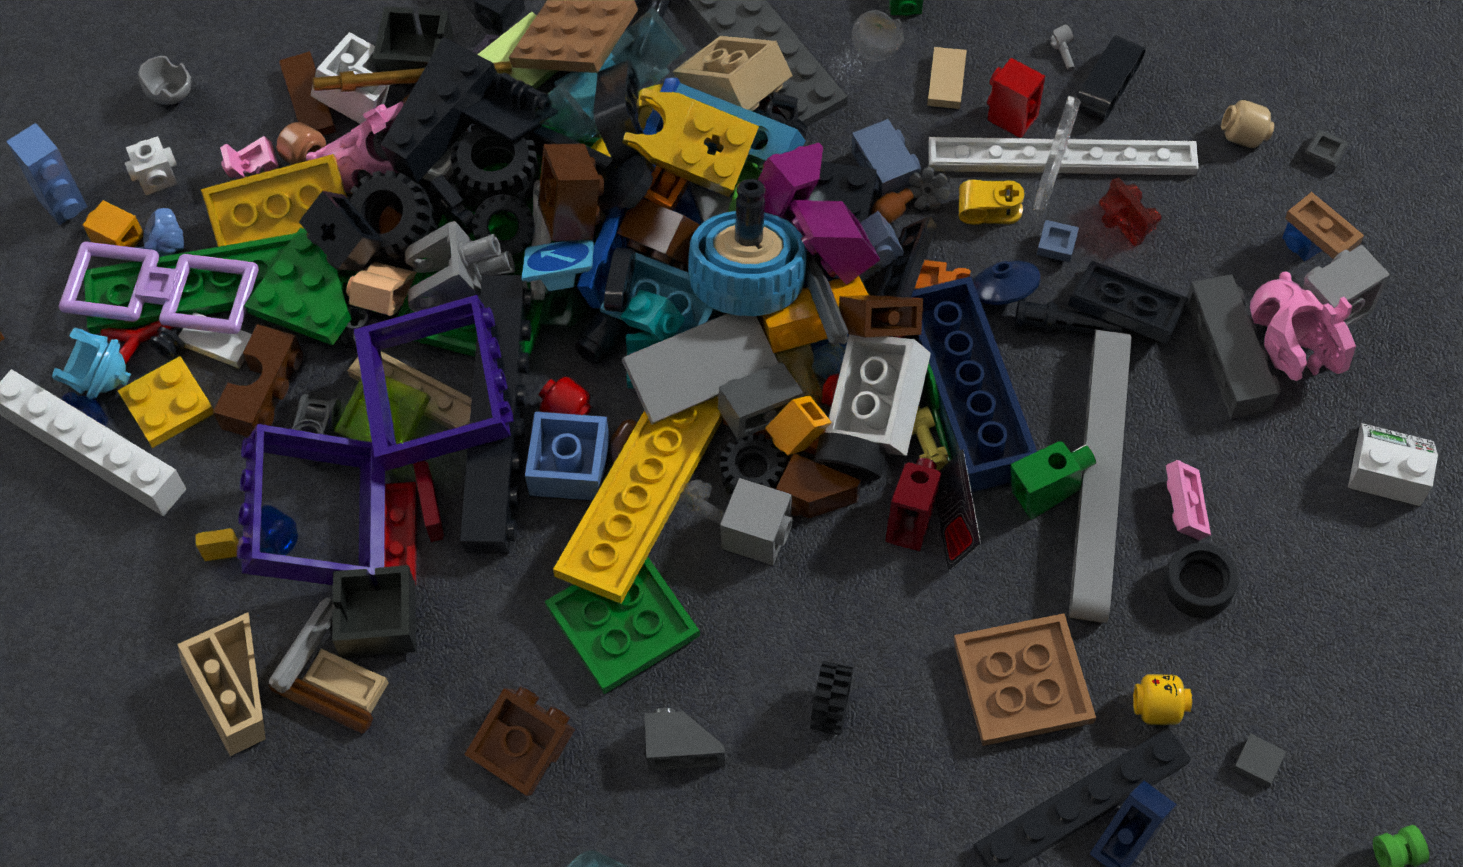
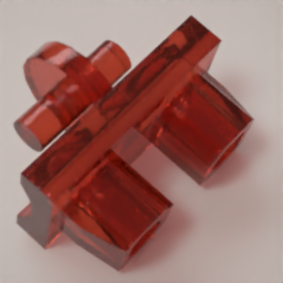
(1126, 211)

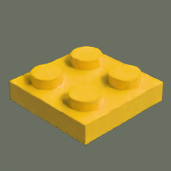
(166, 401)

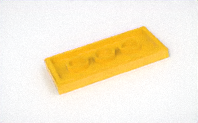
(269, 201)

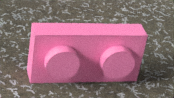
(1187, 500)

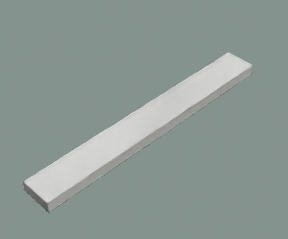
(1080, 156)

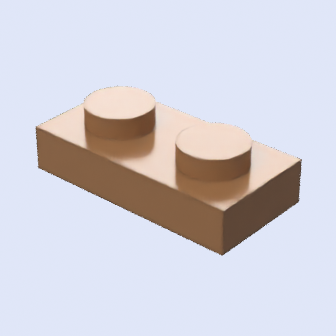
(1323, 226)

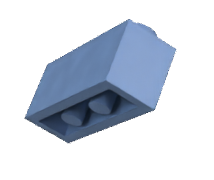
(47, 173)

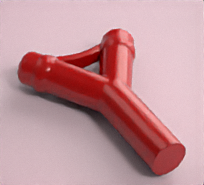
(132, 338)

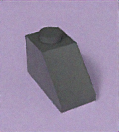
(679, 742)

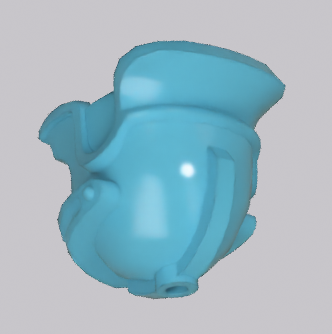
(93, 365)

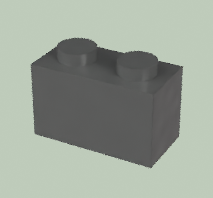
(756, 399)

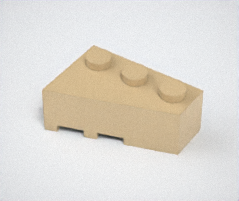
(226, 681)

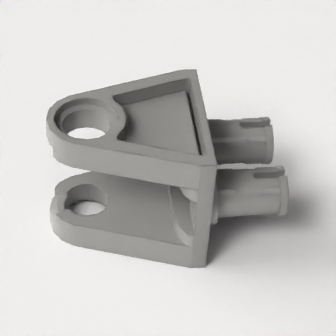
(459, 266)

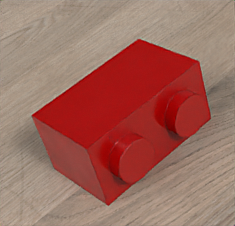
(1015, 97)

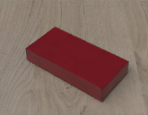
(428, 501)

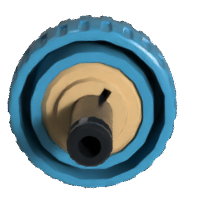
(747, 258)

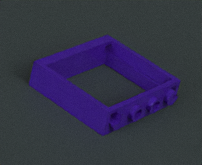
(411, 327)
(317, 448)

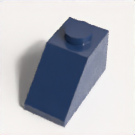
(1133, 827)

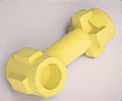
(921, 428)

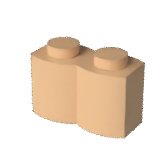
(380, 288)

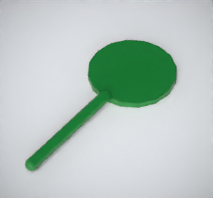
(932, 398)

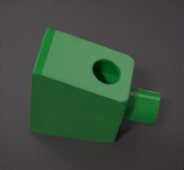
(1049, 477)

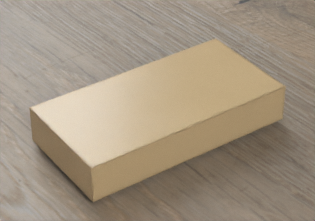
(947, 77)
(346, 680)

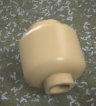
(1247, 124)

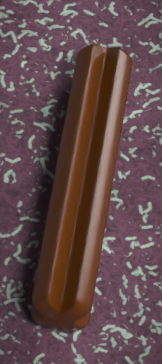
(328, 705)

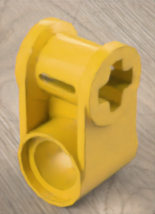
(988, 202)

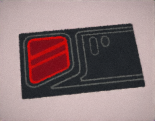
(956, 511)

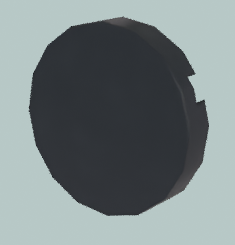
(626, 186)

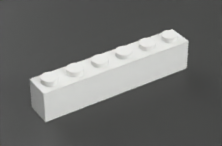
(89, 443)

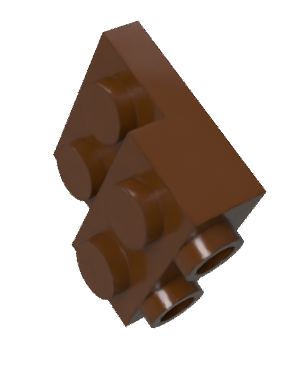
(520, 739)

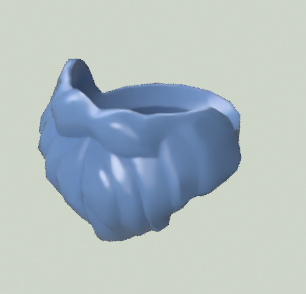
(163, 233)

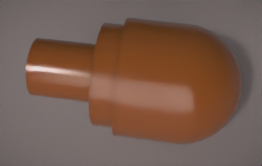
(892, 204)

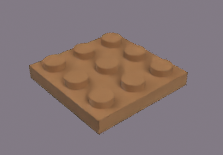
(573, 35)
(1024, 679)

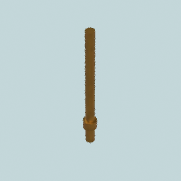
(348, 81)

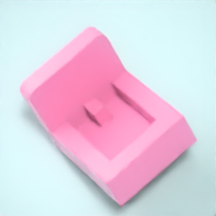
(256, 154)

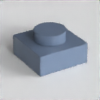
(1057, 241)

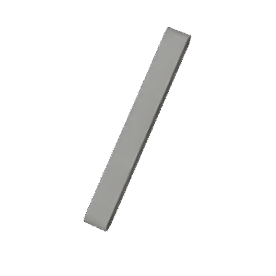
(1101, 482)

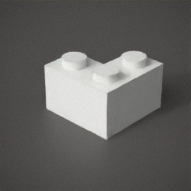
(356, 56)

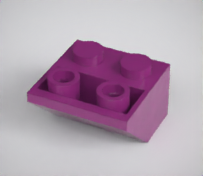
(790, 178)
(836, 236)

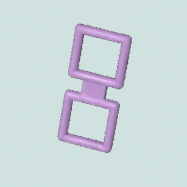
(159, 286)

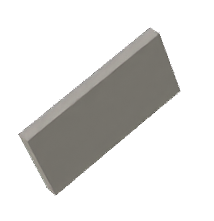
(695, 363)

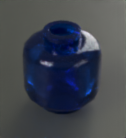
(277, 531)

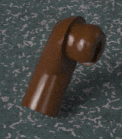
(620, 437)

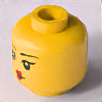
(1161, 699)

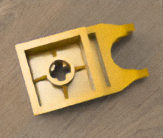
(681, 142)

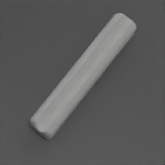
(303, 646)

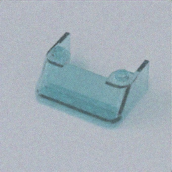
(650, 49)

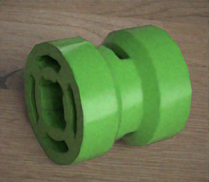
(1402, 848)

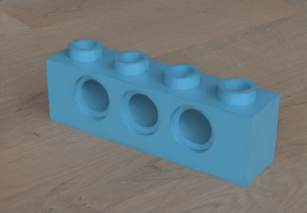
(780, 136)

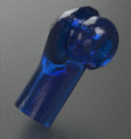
(86, 406)

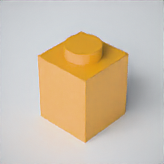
(112, 226)
(797, 425)

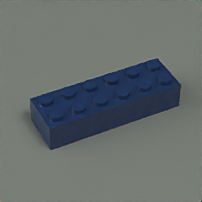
(972, 384)

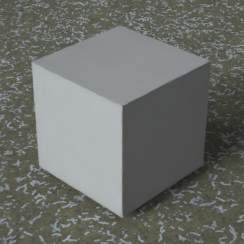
(756, 521)

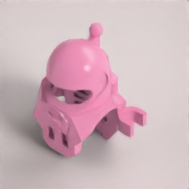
(356, 149)
(1299, 320)

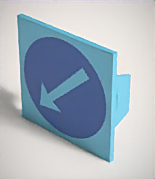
(558, 262)

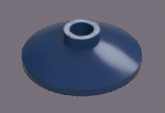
(1007, 282)

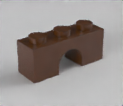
(275, 358)

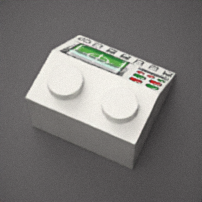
(1393, 465)

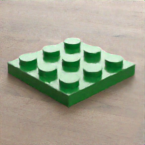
(626, 637)

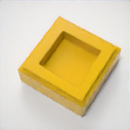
(217, 544)

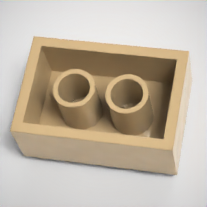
(736, 70)

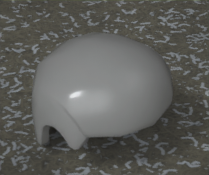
(164, 81)

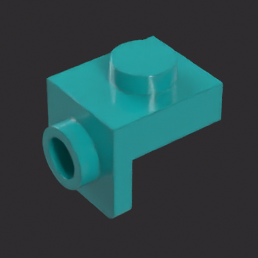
(653, 314)

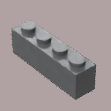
(1232, 346)

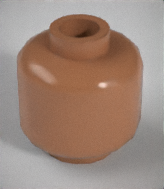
(297, 141)

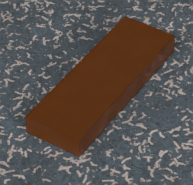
(298, 77)

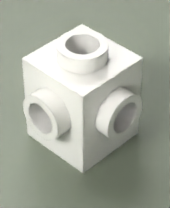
(151, 165)

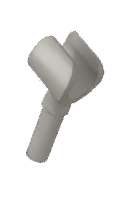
(1059, 40)

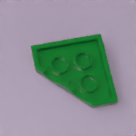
(302, 293)

